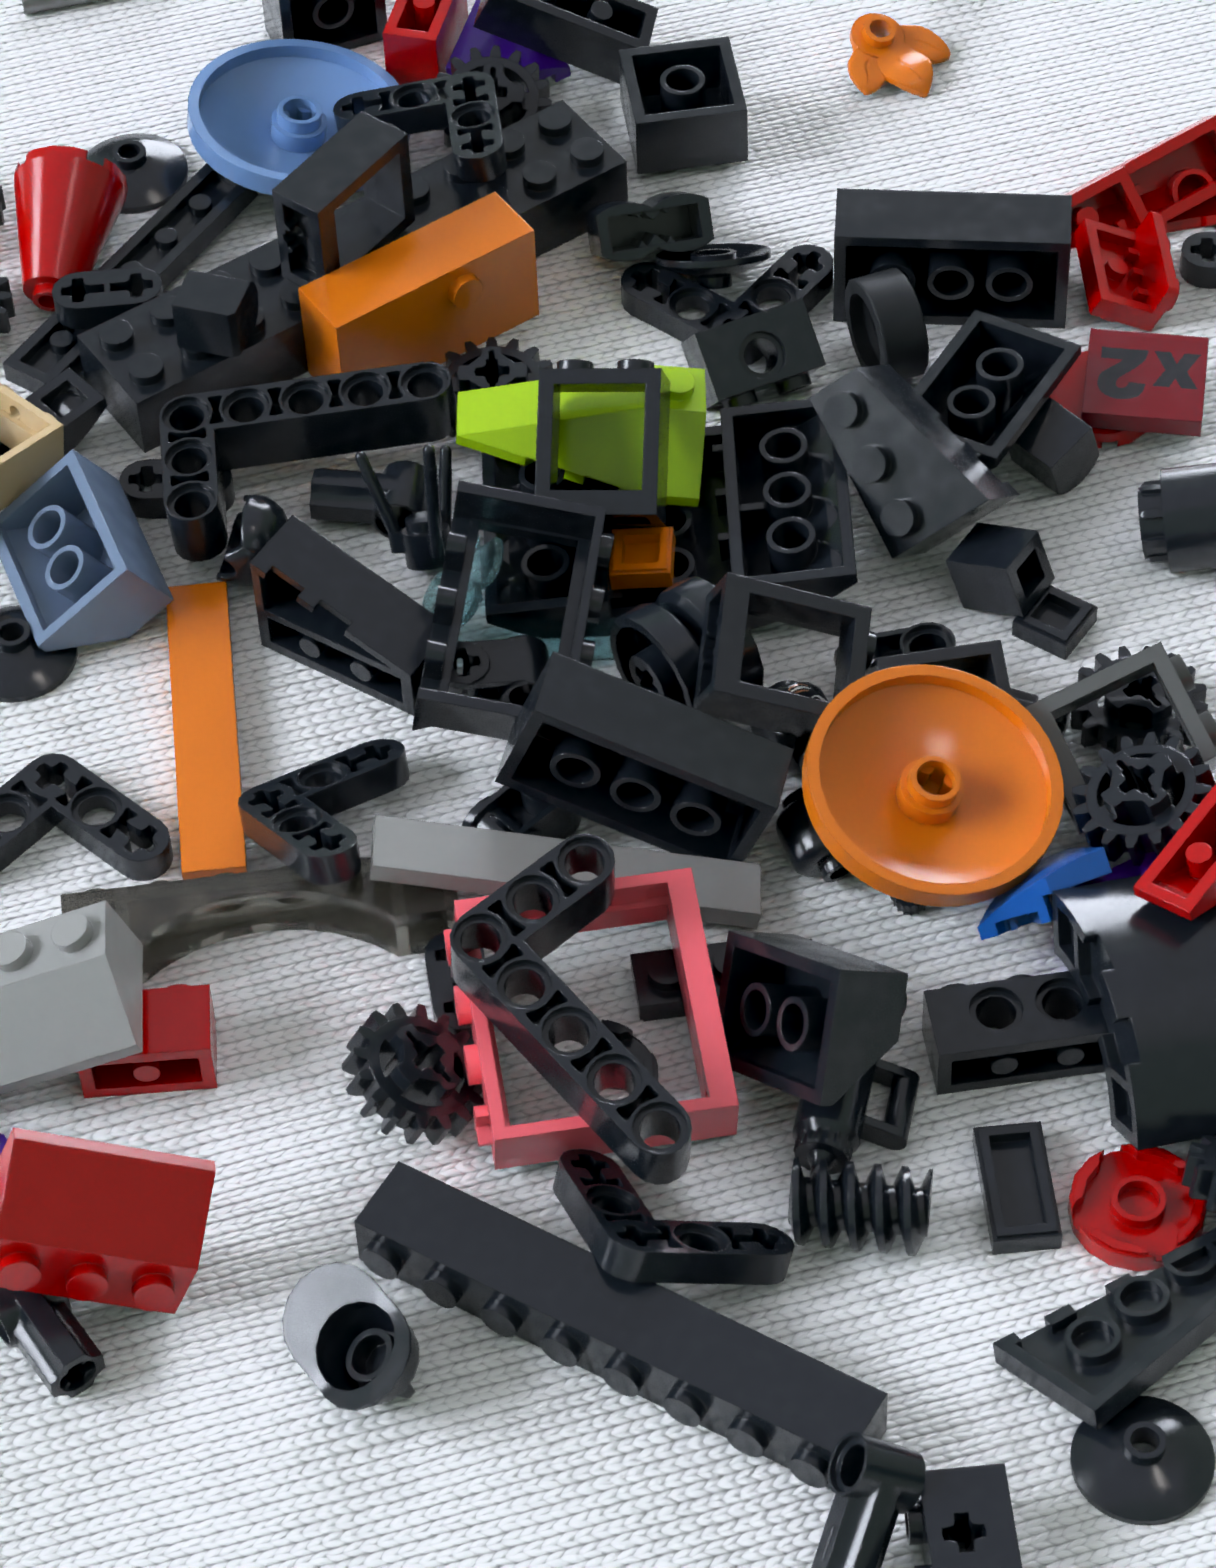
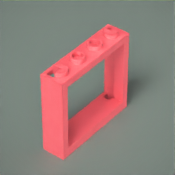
(636, 900)

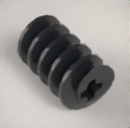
(859, 1207)

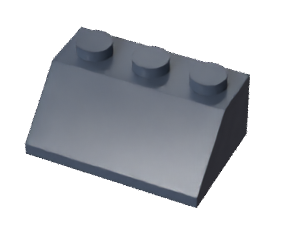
(79, 558)

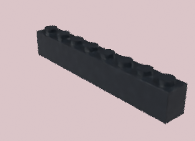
(622, 1330)

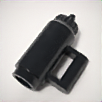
(837, 1130)

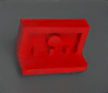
(1127, 273)

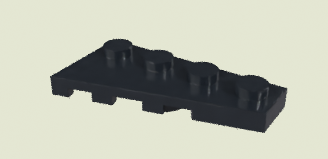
(1123, 1342)

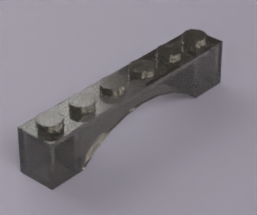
(198, 912)

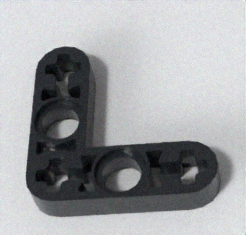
(439, 105)
(661, 294)
(50, 808)
(296, 810)
(649, 1250)

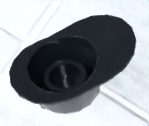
(350, 1337)

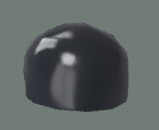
(249, 534)

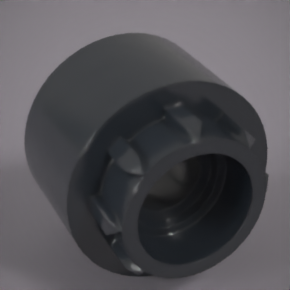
(1180, 518)

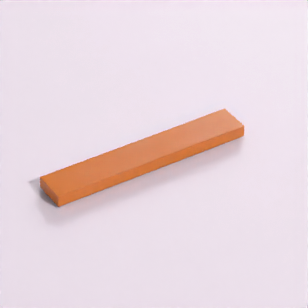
(205, 731)

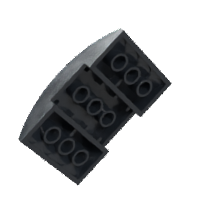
(765, 511)

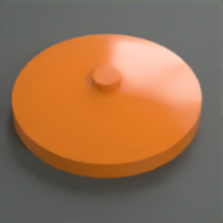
(932, 785)

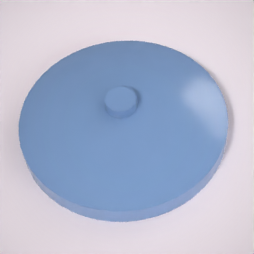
(272, 106)

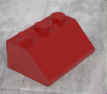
(101, 1220)

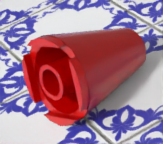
(63, 215)

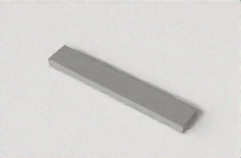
(487, 859)

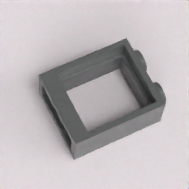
(1175, 682)

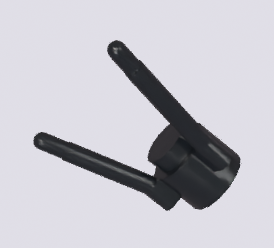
(425, 531)

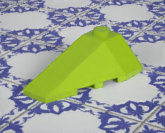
(597, 431)

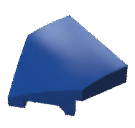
(1029, 899)

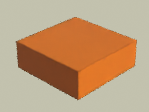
(642, 558)

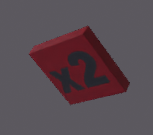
(1145, 382)

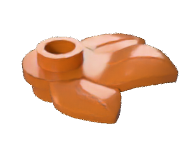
(897, 56)

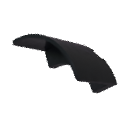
(1158, 1002)

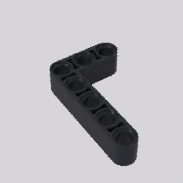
(285, 424)
(559, 1013)

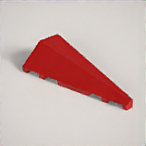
(1167, 178)

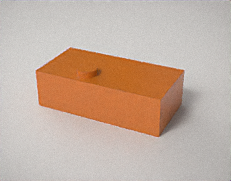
(424, 293)

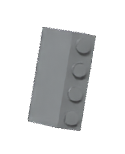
(68, 996)

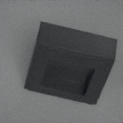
(1056, 622)

